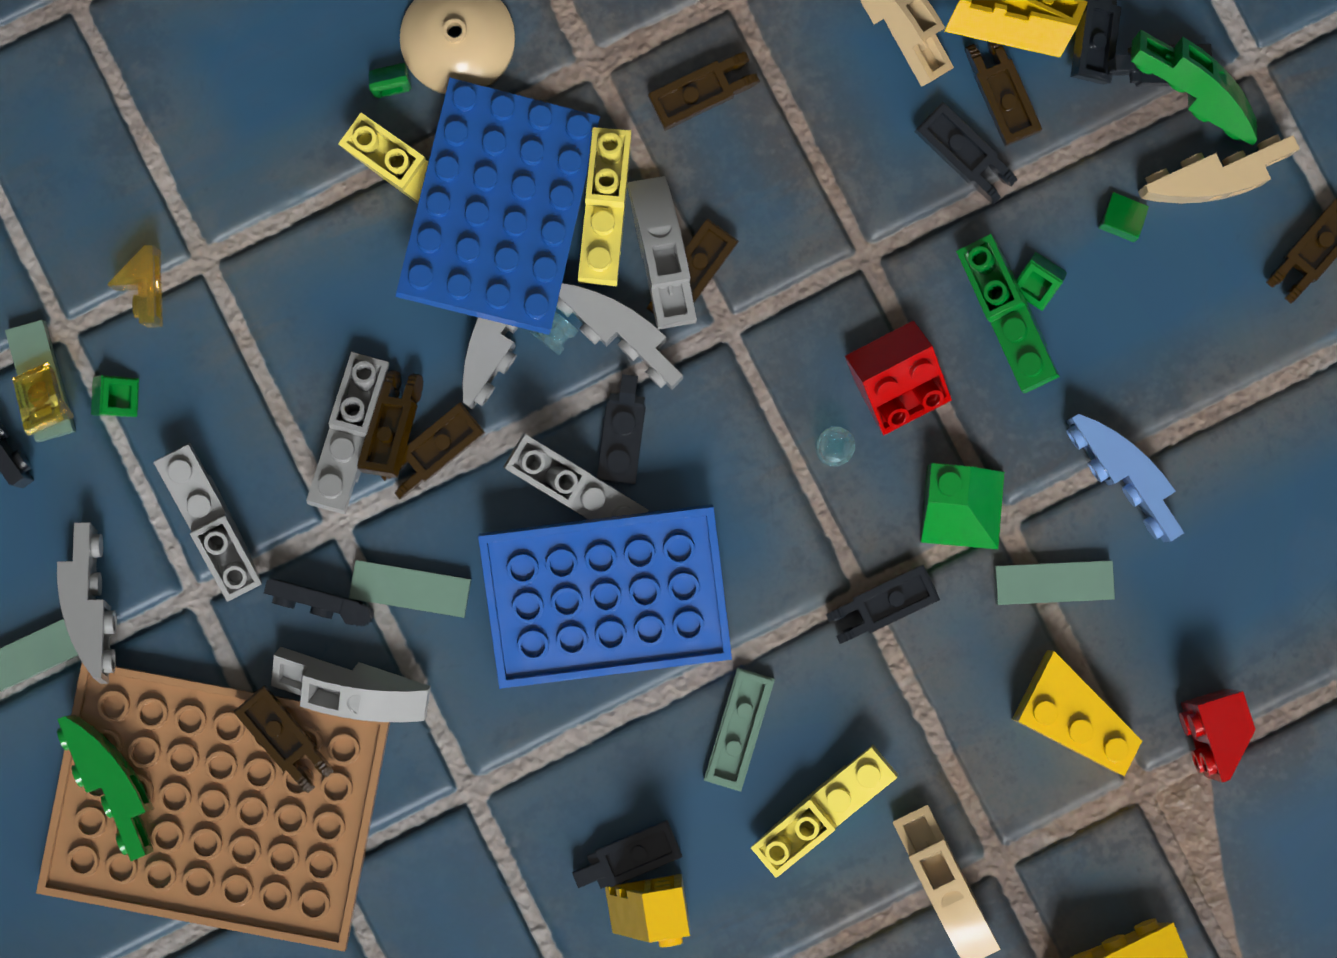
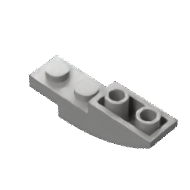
(662, 252)
(607, 318)
(486, 356)
(346, 434)
(567, 482)
(209, 522)
(87, 619)
(353, 694)

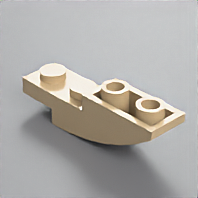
(915, 30)
(1207, 180)
(946, 884)

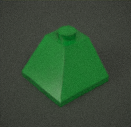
(962, 506)

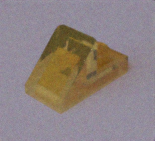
(144, 275)
(40, 400)

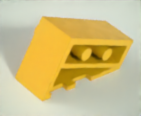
(1022, 24)
(1073, 715)
(650, 910)
(1147, 941)

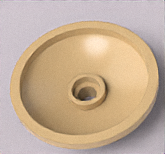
(475, 56)

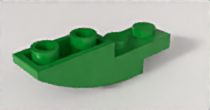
(1210, 88)
(1008, 313)
(103, 766)

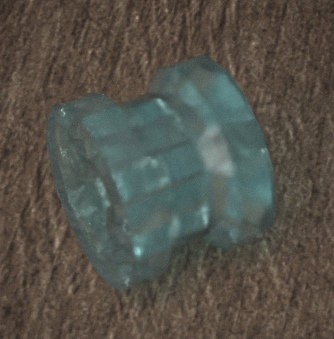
(560, 332)
(830, 451)

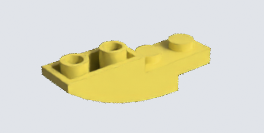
(386, 156)
(604, 206)
(824, 810)

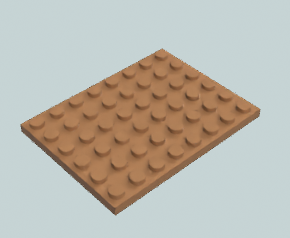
(227, 825)

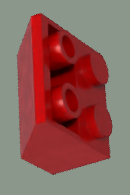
(899, 377)
(1220, 731)

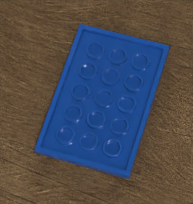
(498, 207)
(605, 596)

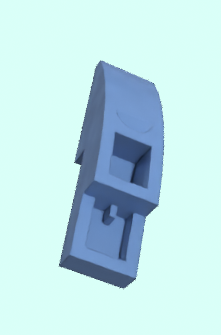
(1118, 459)

